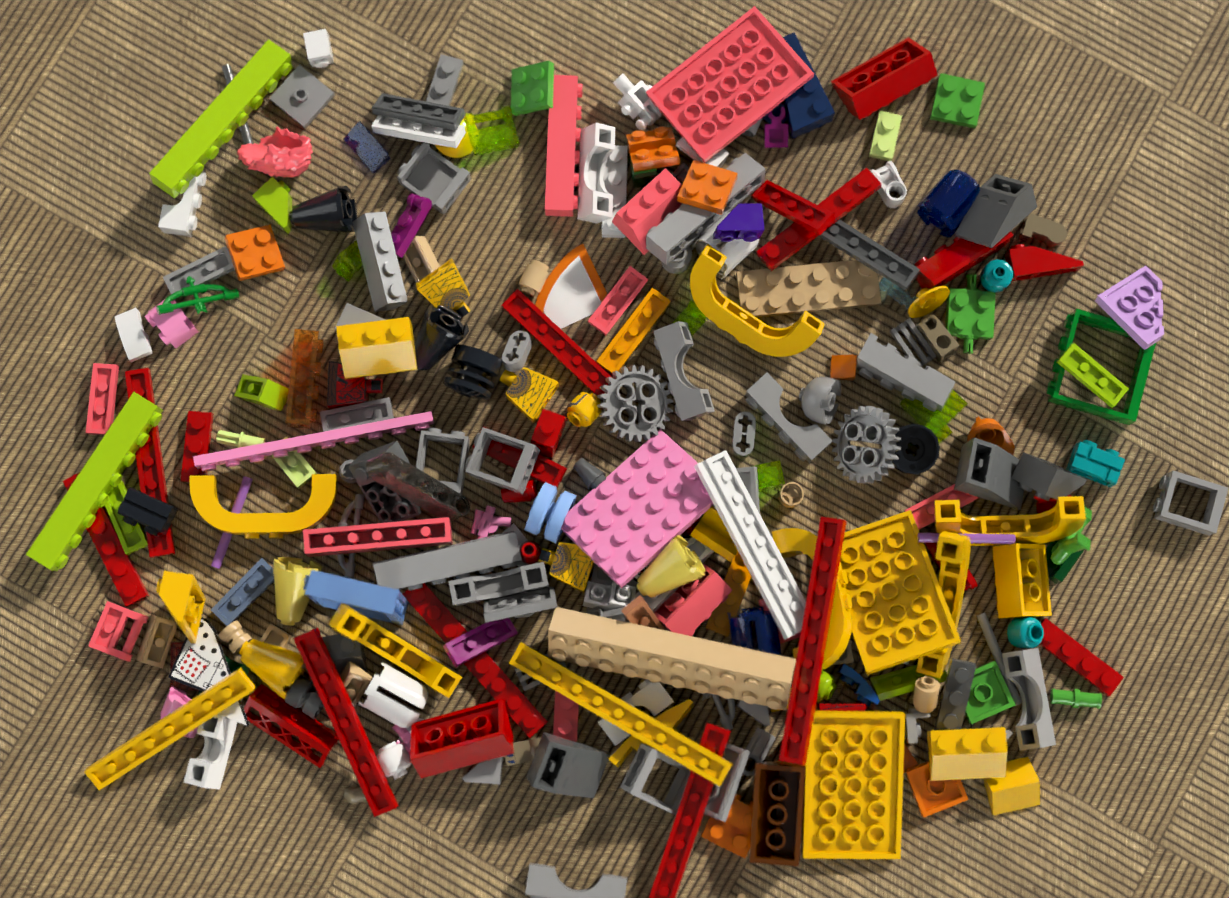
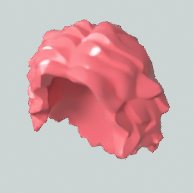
(278, 155)

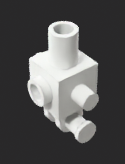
(636, 102)

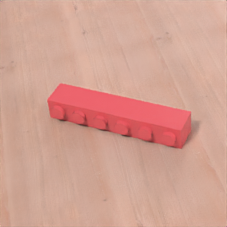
(562, 147)
(377, 537)

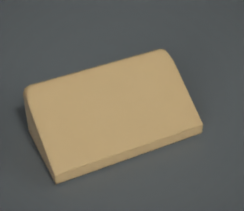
(420, 258)
(156, 641)
(355, 681)

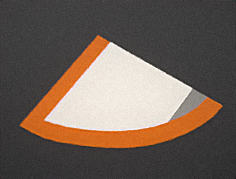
(571, 289)

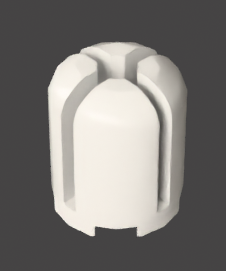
(734, 250)
(389, 707)

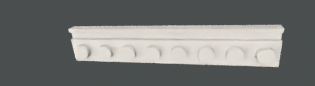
(753, 542)

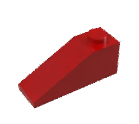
(1037, 262)

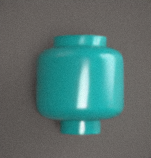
(996, 275)
(1025, 632)

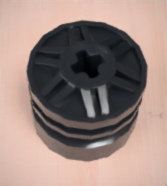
(471, 375)
(925, 454)

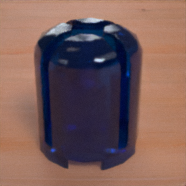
(949, 201)
(766, 630)

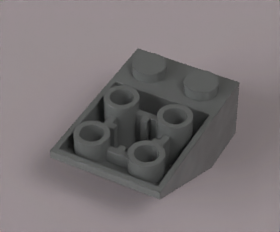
(997, 210)
(987, 473)
(385, 502)
(567, 767)

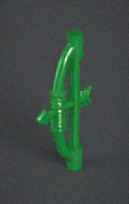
(194, 290)

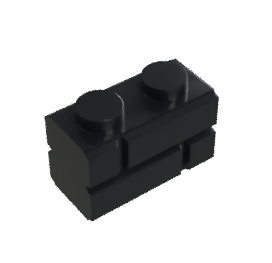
(147, 511)

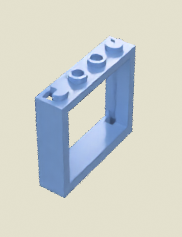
(366, 598)

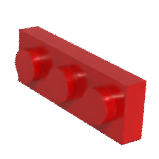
(196, 442)

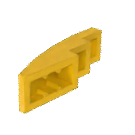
(671, 718)

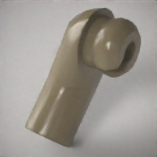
(354, 795)

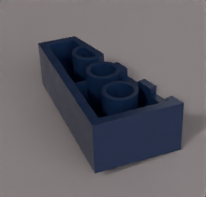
(809, 105)

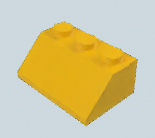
(376, 347)
(1021, 580)
(183, 600)
(967, 753)

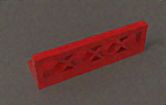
(291, 722)

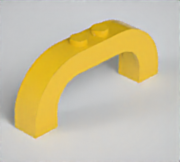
(741, 323)
(205, 499)
(1040, 528)
(802, 542)
(954, 556)
(395, 649)

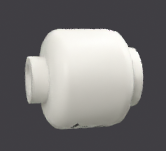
(394, 760)

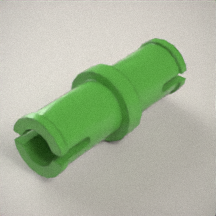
(1076, 698)

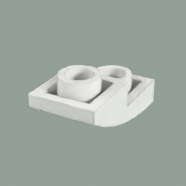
(132, 335)
(607, 596)

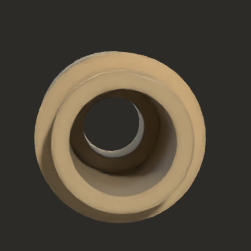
(533, 278)
(926, 694)

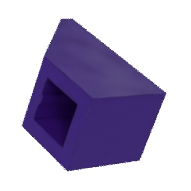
(742, 222)

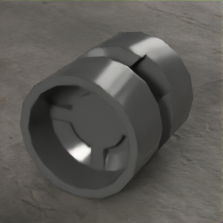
(304, 695)

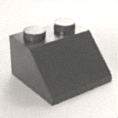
(1045, 478)
(343, 650)

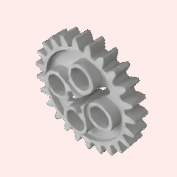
(655, 402)
(869, 426)

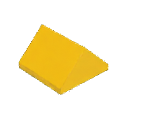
(1014, 791)

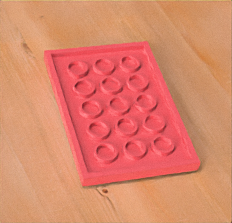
(729, 84)

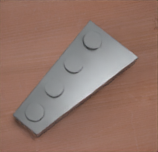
(904, 374)

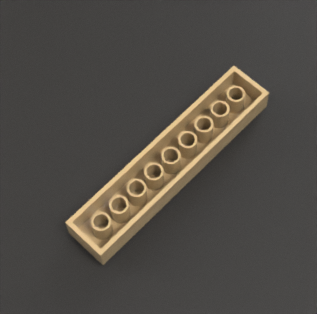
(670, 658)

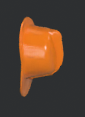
(992, 432)

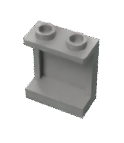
(433, 177)

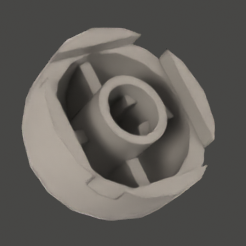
(819, 399)

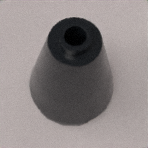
(326, 212)
(438, 336)

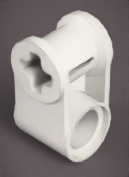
(890, 182)

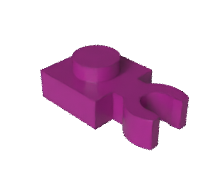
(776, 133)

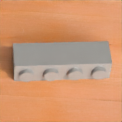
(380, 261)

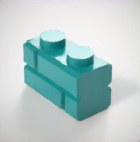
(1095, 463)

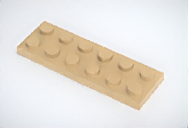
(808, 288)

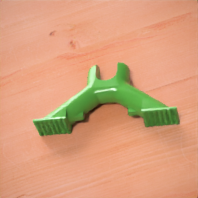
(1072, 543)

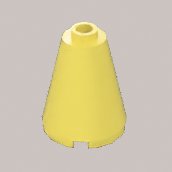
(671, 569)
(289, 585)

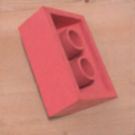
(648, 208)
(693, 603)

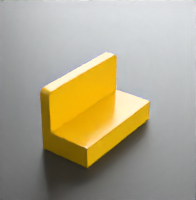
(714, 534)

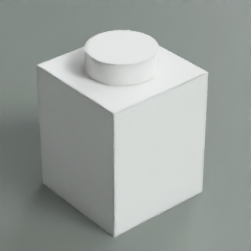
(318, 48)

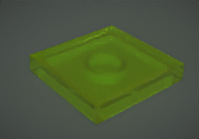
(936, 419)

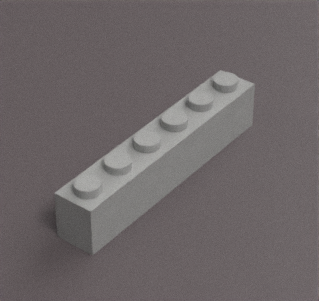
(689, 222)
(448, 561)

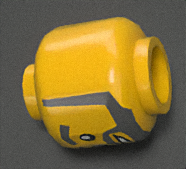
(583, 409)

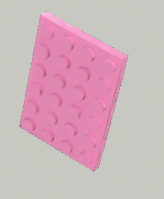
(638, 509)

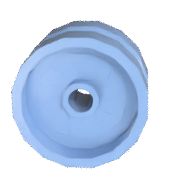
(547, 511)

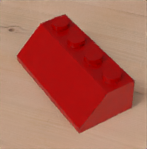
(885, 78)
(954, 260)
(461, 738)

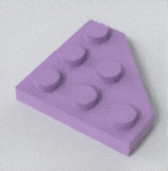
(1136, 306)

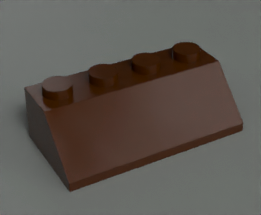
(777, 813)

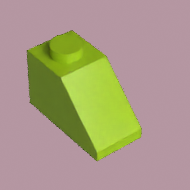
(276, 202)
(262, 392)

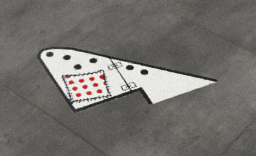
(204, 666)

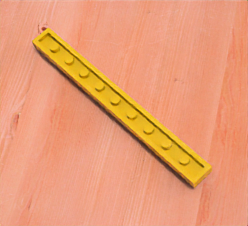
(621, 714)

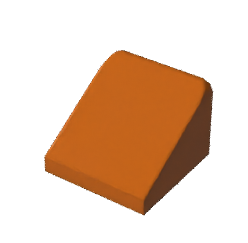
(843, 367)

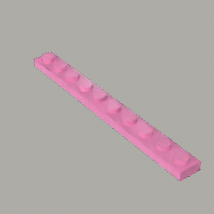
(303, 444)

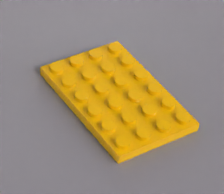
(894, 594)
(854, 786)

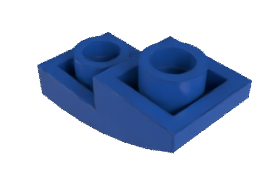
(863, 690)

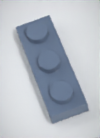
(244, 592)

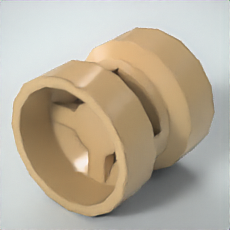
(794, 495)
(234, 636)

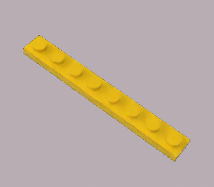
(170, 729)

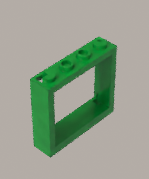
(1138, 378)

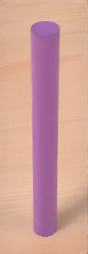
(237, 507)
(975, 538)

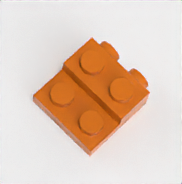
(652, 149)
(735, 832)

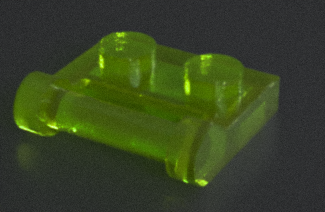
(494, 137)

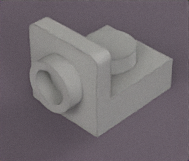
(913, 729)

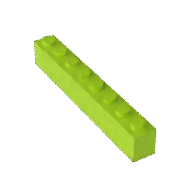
(221, 119)
(95, 482)

